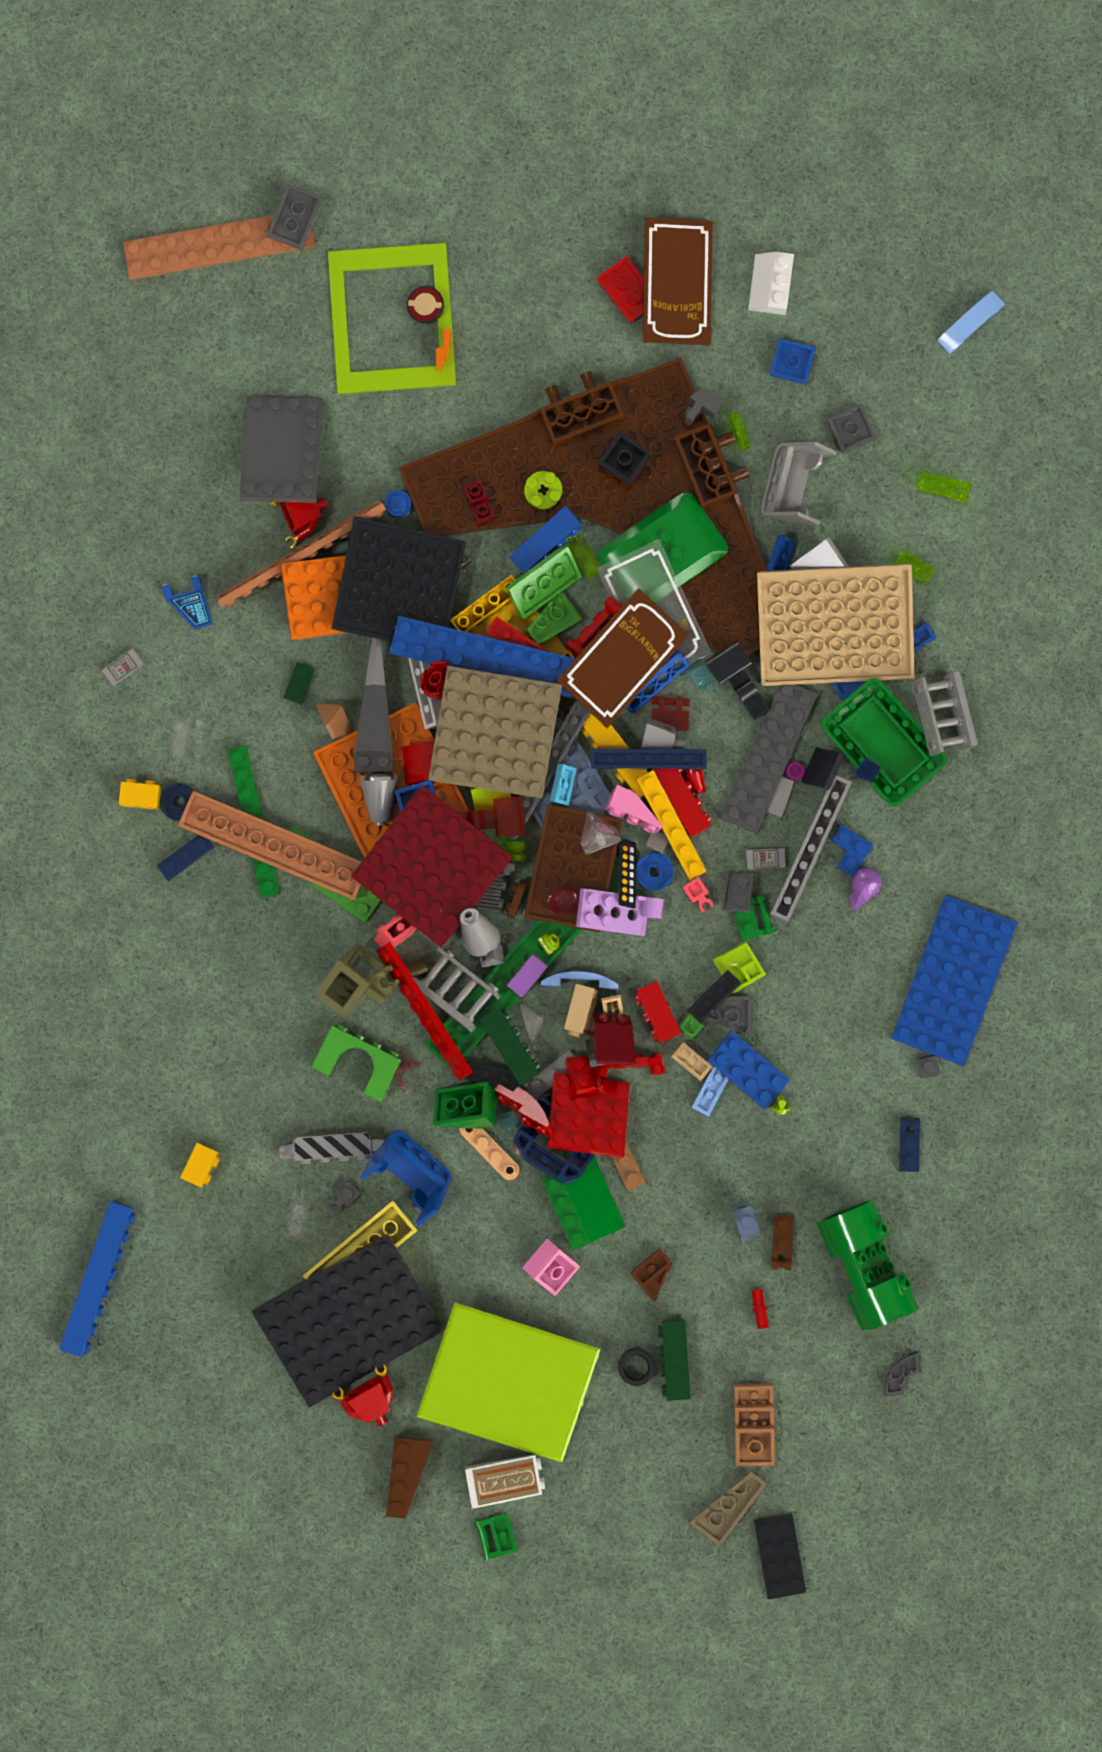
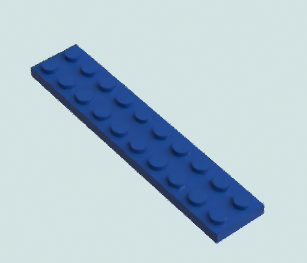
(471, 651)

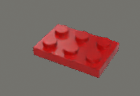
(625, 288)

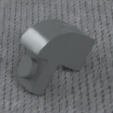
(703, 401)

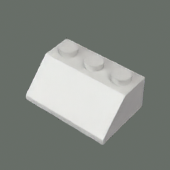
(771, 282)

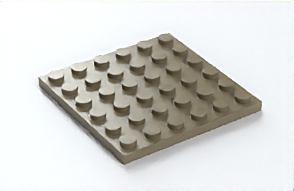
(494, 731)

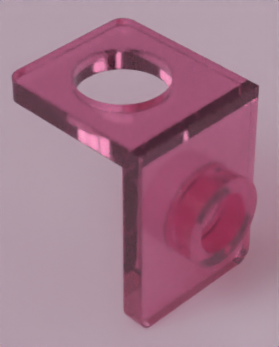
(407, 1067)

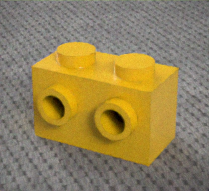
(140, 795)
(200, 1165)

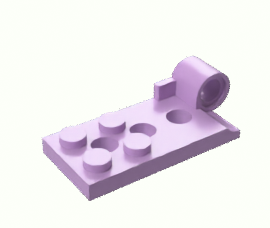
(604, 921)

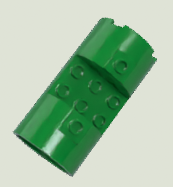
(878, 1291)

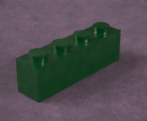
(510, 1047)
(675, 1360)

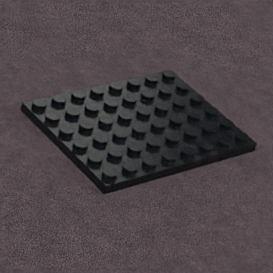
(348, 1320)

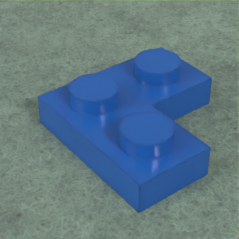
(856, 848)

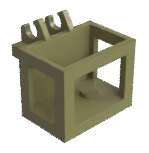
(346, 996)

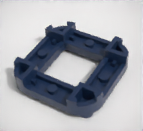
(544, 1160)

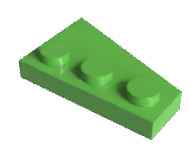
(553, 620)

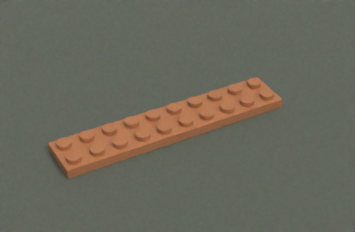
(203, 247)
(306, 550)
(271, 844)

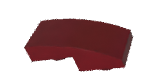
(479, 502)

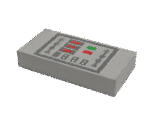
(122, 667)
(765, 859)

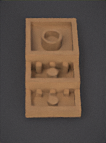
(754, 1425)

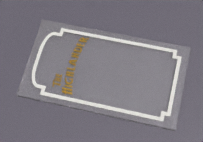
(654, 575)

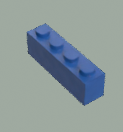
(547, 539)

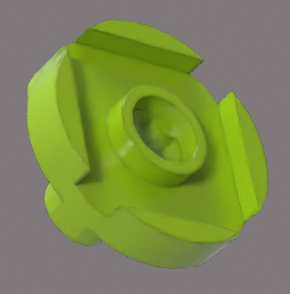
(537, 499)

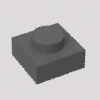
(928, 1067)

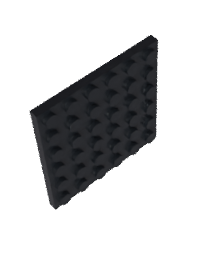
(395, 574)

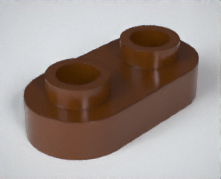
(513, 906)

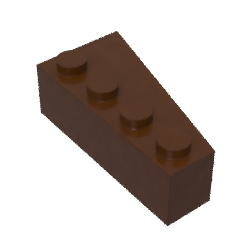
(406, 1470)

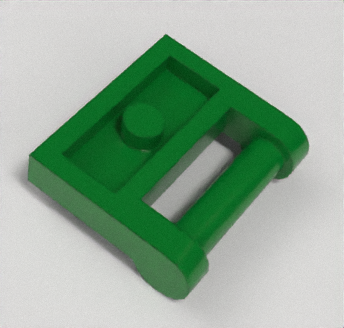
(748, 924)
(502, 1536)

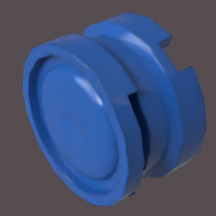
(398, 504)

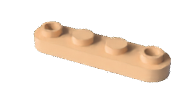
(491, 1152)

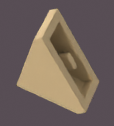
(612, 1005)

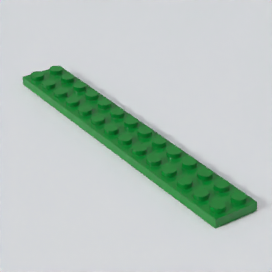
(504, 973)

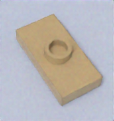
(691, 1061)

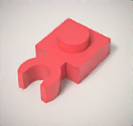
(696, 892)

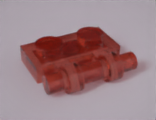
(678, 718)

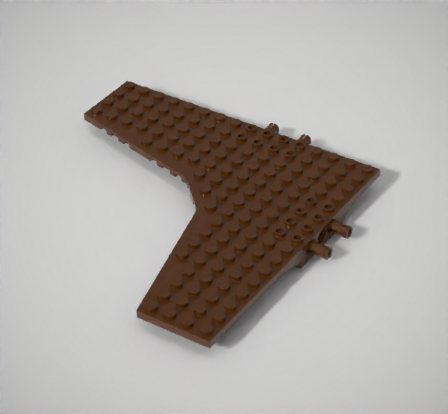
(570, 442)

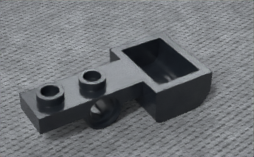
(730, 666)

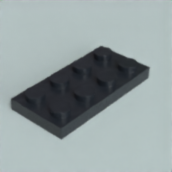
(780, 1556)

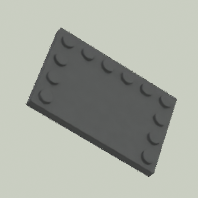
(281, 449)

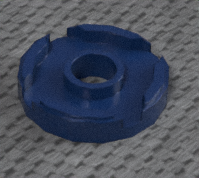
(168, 797)

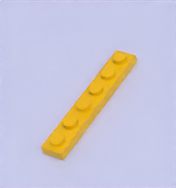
(671, 825)

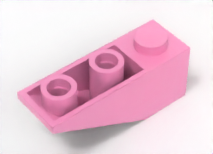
(630, 807)

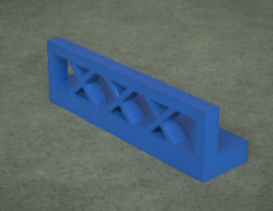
(657, 684)

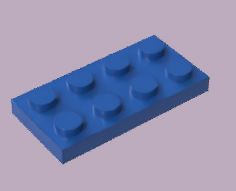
(748, 1070)

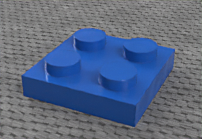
(792, 361)

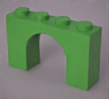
(340, 1041)

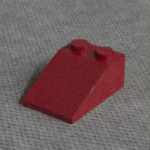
(612, 1039)

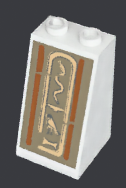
(504, 1480)

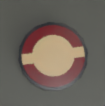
(425, 304)

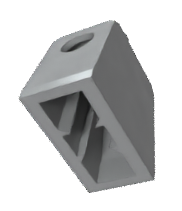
(660, 736)

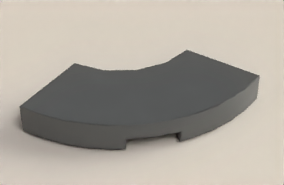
(900, 1373)

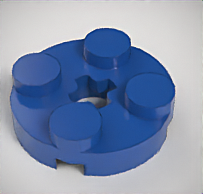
(652, 861)

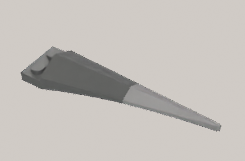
(373, 739)

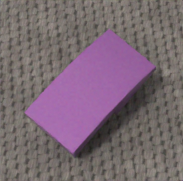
(527, 975)

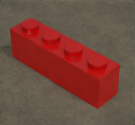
(684, 803)

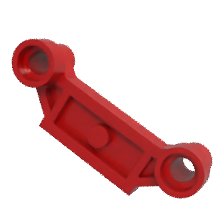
(589, 632)
(655, 1063)

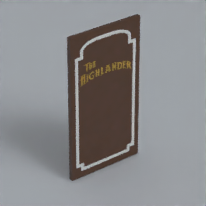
(677, 281)
(622, 658)

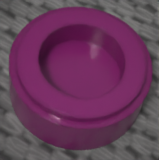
(795, 771)

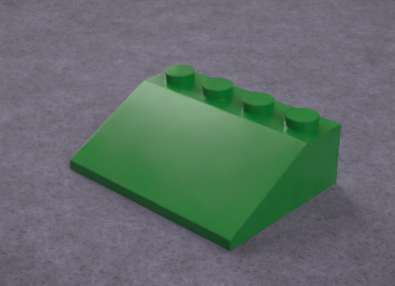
(584, 1207)

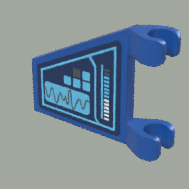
(190, 604)

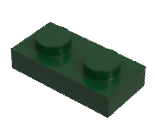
(299, 683)

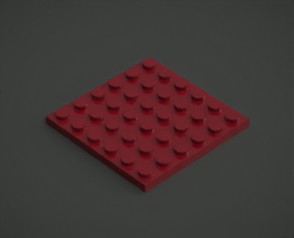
(431, 866)

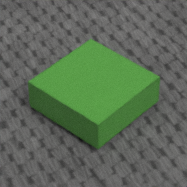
(691, 1026)

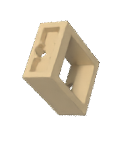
(581, 1011)

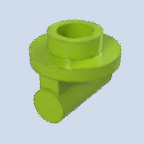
(549, 942)
(780, 1107)

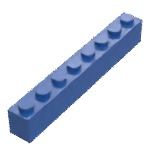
(96, 1279)

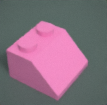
(551, 1267)

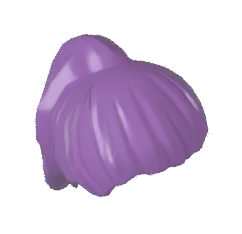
(864, 885)

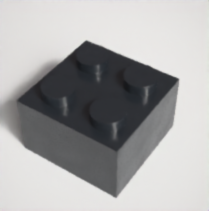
(624, 459)

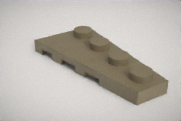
(727, 1510)

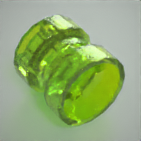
(516, 849)

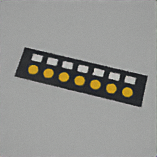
(627, 874)

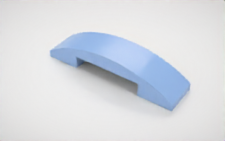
(970, 322)
(555, 980)

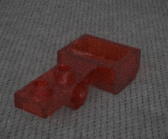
(505, 817)

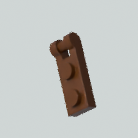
(782, 1241)

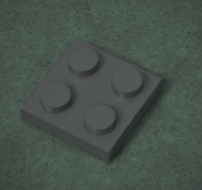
(851, 429)

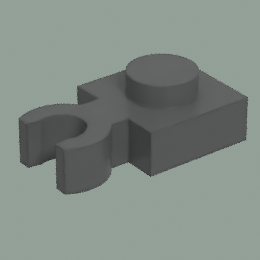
(345, 1195)

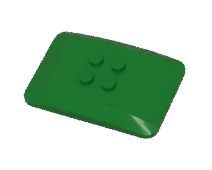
(684, 532)
(881, 730)

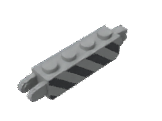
(331, 1146)

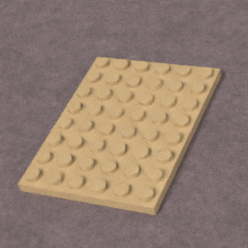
(836, 624)

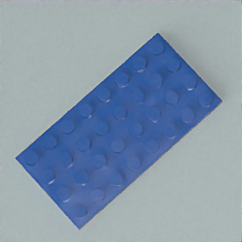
(954, 980)

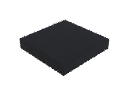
(822, 768)

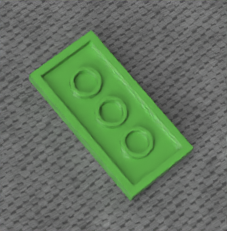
(543, 582)

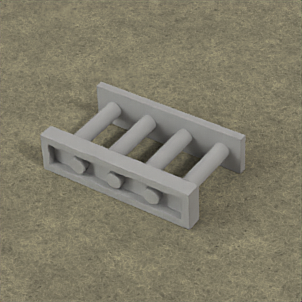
(959, 708)
(453, 1007)

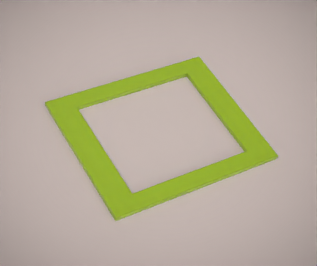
(379, 259)

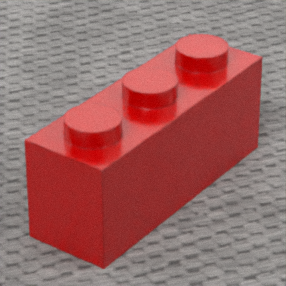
(657, 1012)

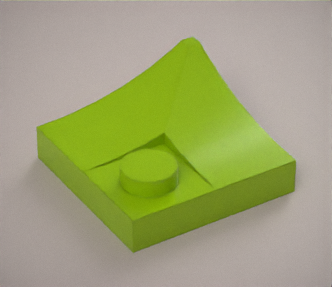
(741, 964)

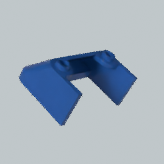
(415, 1168)

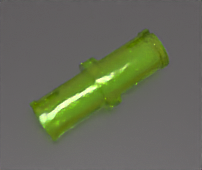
(739, 431)

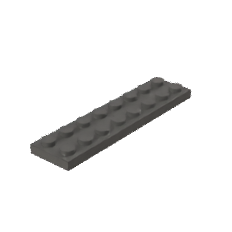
(769, 757)

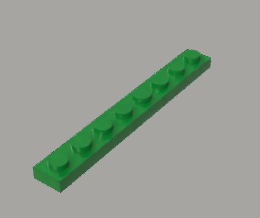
(250, 804)

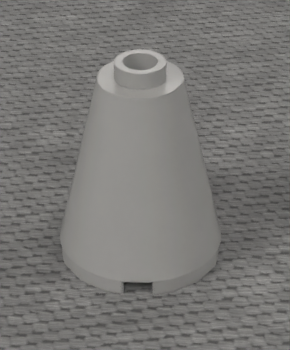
(379, 796)
(478, 933)

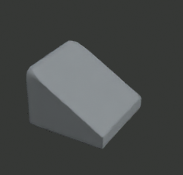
(657, 842)
(493, 958)

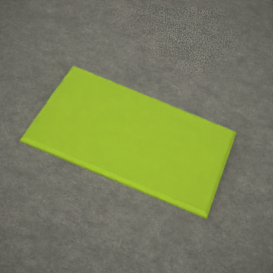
(508, 1382)

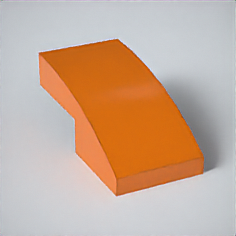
(442, 353)

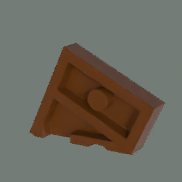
(652, 1273)

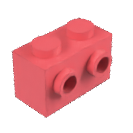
(394, 932)

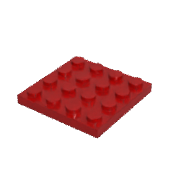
(590, 1120)

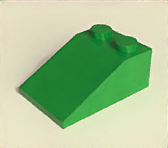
(466, 1106)

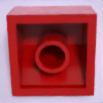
(417, 762)

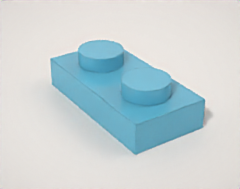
(563, 784)

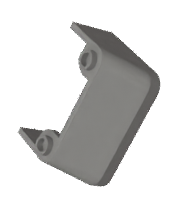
(788, 481)

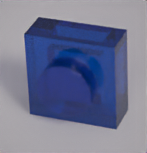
(868, 770)

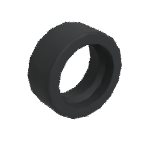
(636, 1352)

